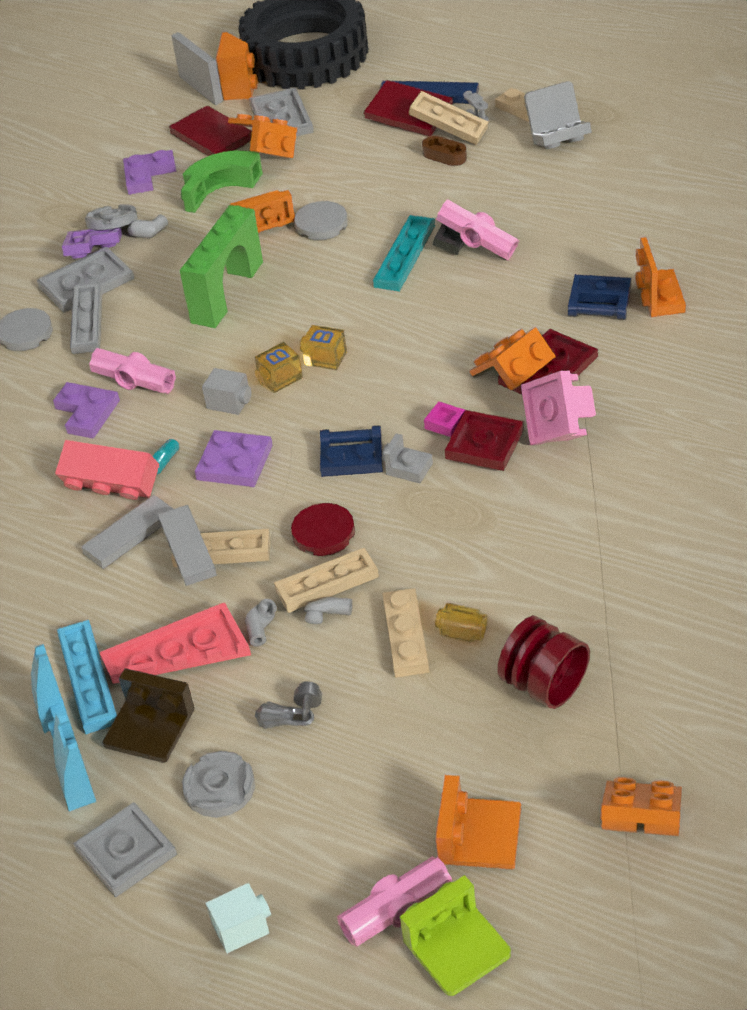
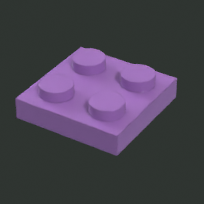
(233, 458)

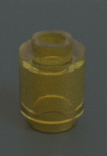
(461, 622)

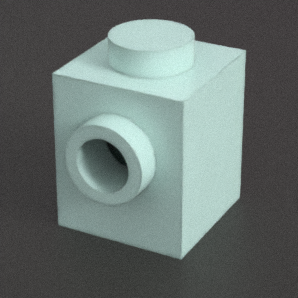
(239, 917)

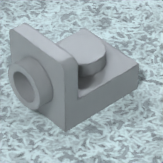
(405, 462)

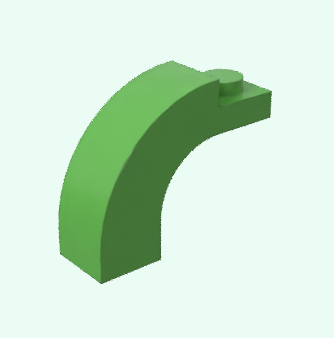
(219, 171)

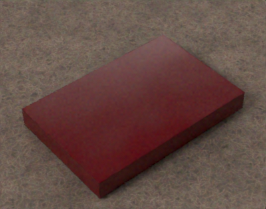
(393, 104)
(210, 132)
(569, 353)

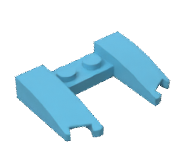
(54, 718)

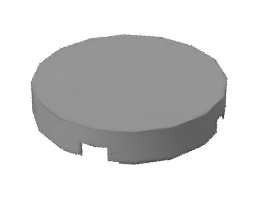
(108, 218)
(321, 220)
(25, 329)
(218, 784)

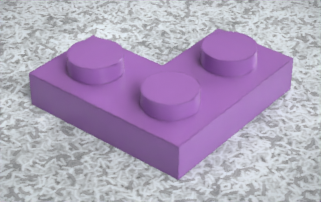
(141, 168)
(81, 242)
(89, 408)

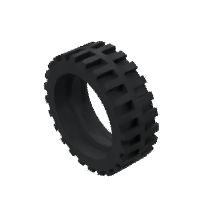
(307, 61)

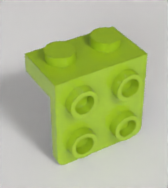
(453, 937)

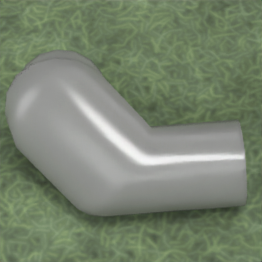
(147, 229)

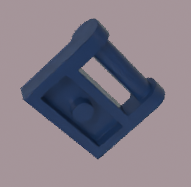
(599, 290)
(352, 458)

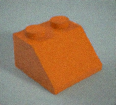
(235, 68)

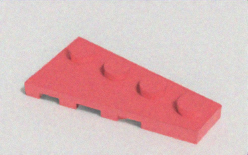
(185, 644)

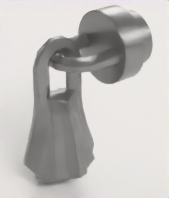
(306, 695)

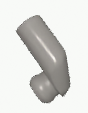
(327, 605)
(258, 619)

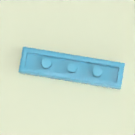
(87, 676)

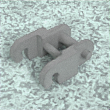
(477, 102)

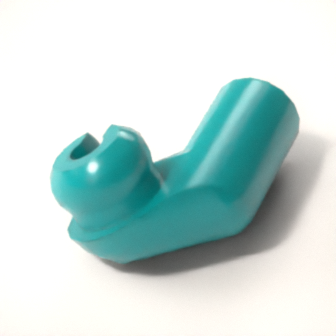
(165, 453)

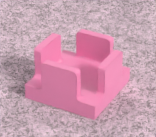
(554, 407)

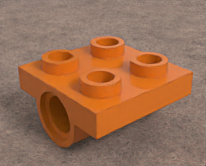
(651, 804)

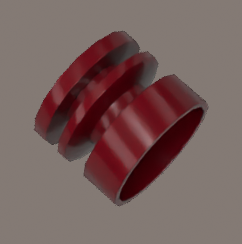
(543, 661)

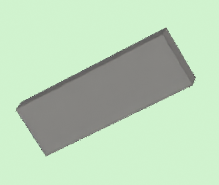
(86, 318)
(125, 532)
(187, 545)

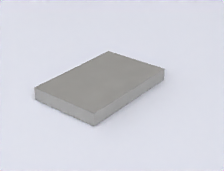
(197, 68)
(283, 106)
(95, 268)

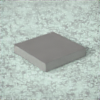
(125, 849)

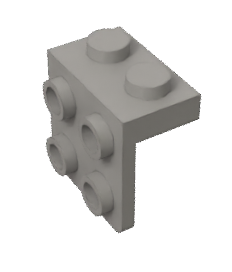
(555, 115)

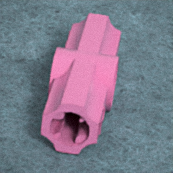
(477, 229)
(132, 371)
(391, 899)

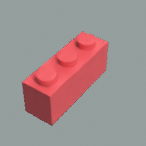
(107, 469)

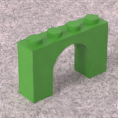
(229, 242)

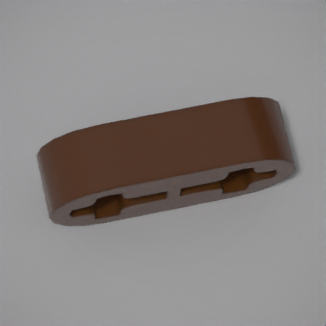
(444, 150)

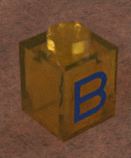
(323, 347)
(278, 367)

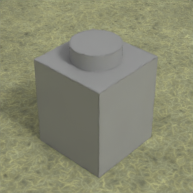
(226, 391)

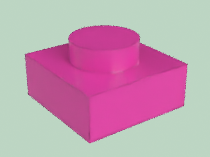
(443, 419)

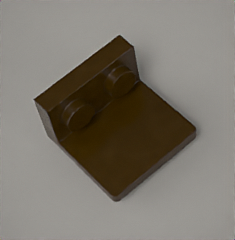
(151, 716)

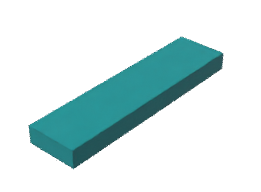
(404, 253)

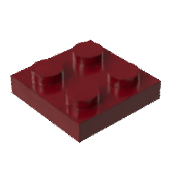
(484, 440)

